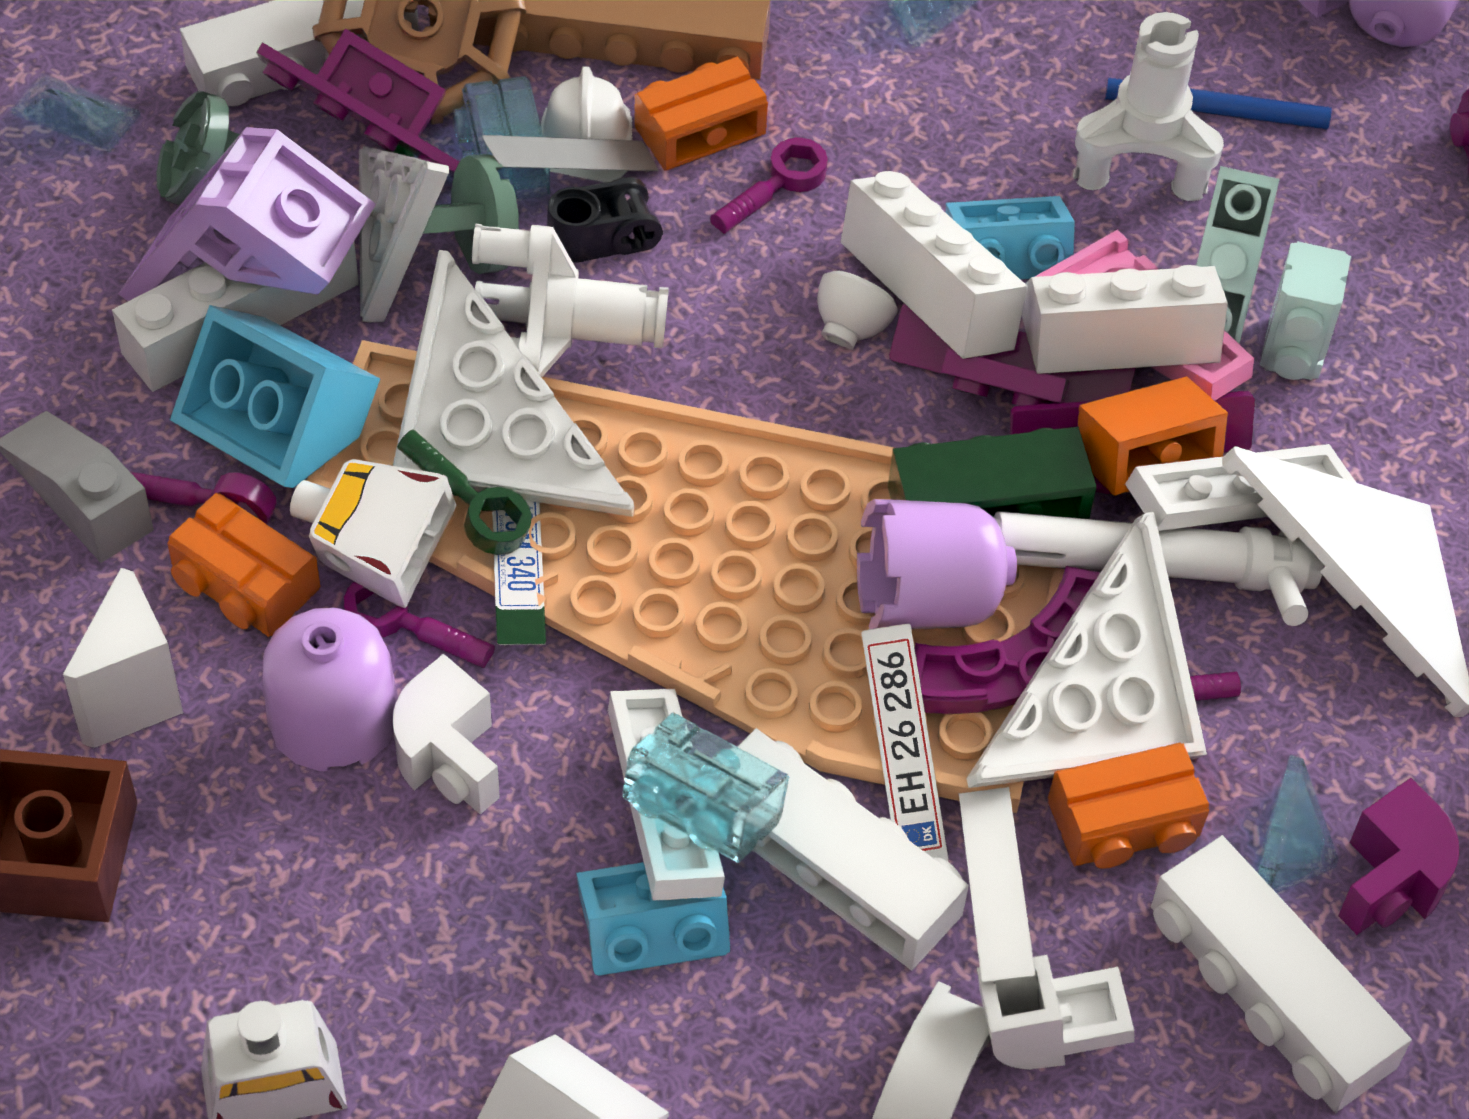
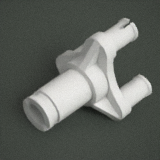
(1153, 113)
(558, 302)

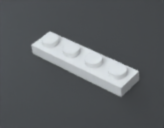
(1206, 494)
(671, 859)

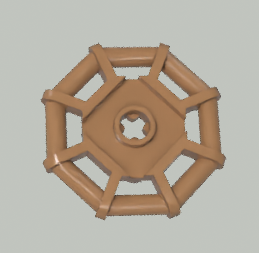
(435, 48)

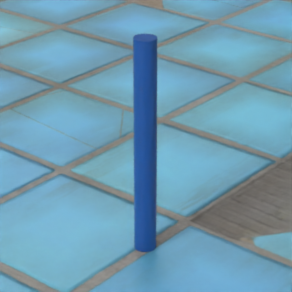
(1248, 107)

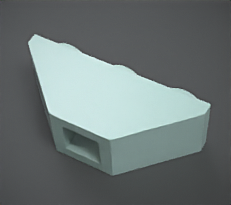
(1236, 237)

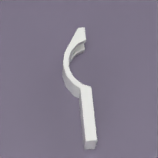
(935, 1059)

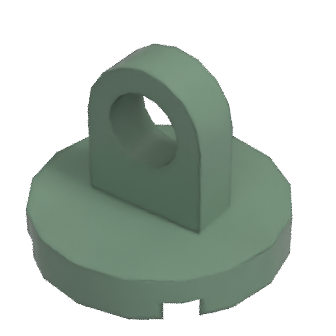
(197, 145)
(476, 198)

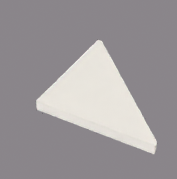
(404, 200)
(494, 411)
(1376, 555)
(1109, 680)

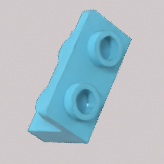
(1020, 232)
(639, 933)

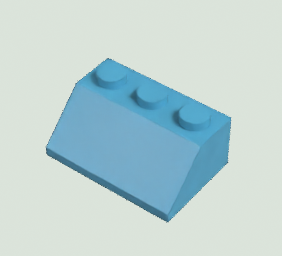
(271, 396)

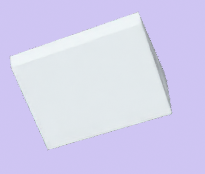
(121, 668)
(563, 1083)

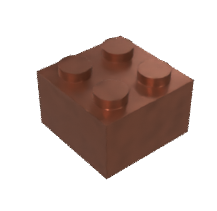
(63, 833)

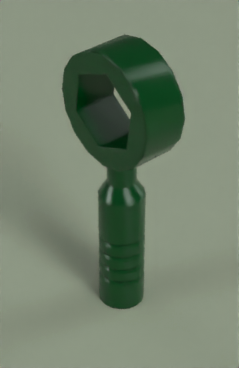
(489, 499)

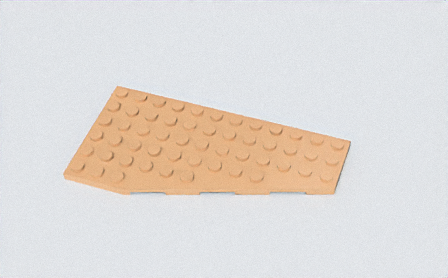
(726, 574)

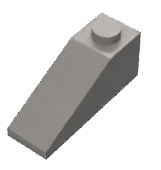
(80, 483)

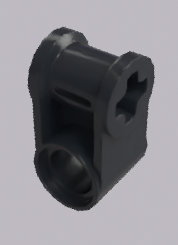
(599, 219)

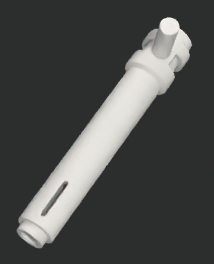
(1248, 557)

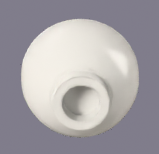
(853, 308)

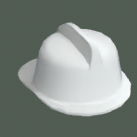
(587, 110)

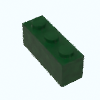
(1011, 473)

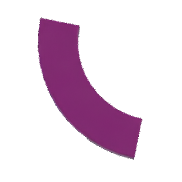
(997, 672)

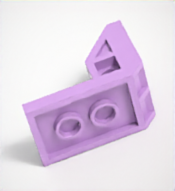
(259, 219)

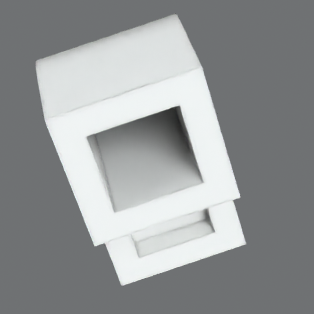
(435, 731)
(1045, 1018)

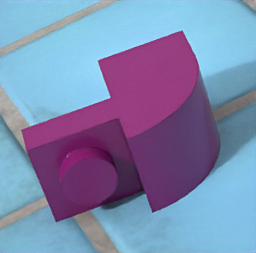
(1412, 858)

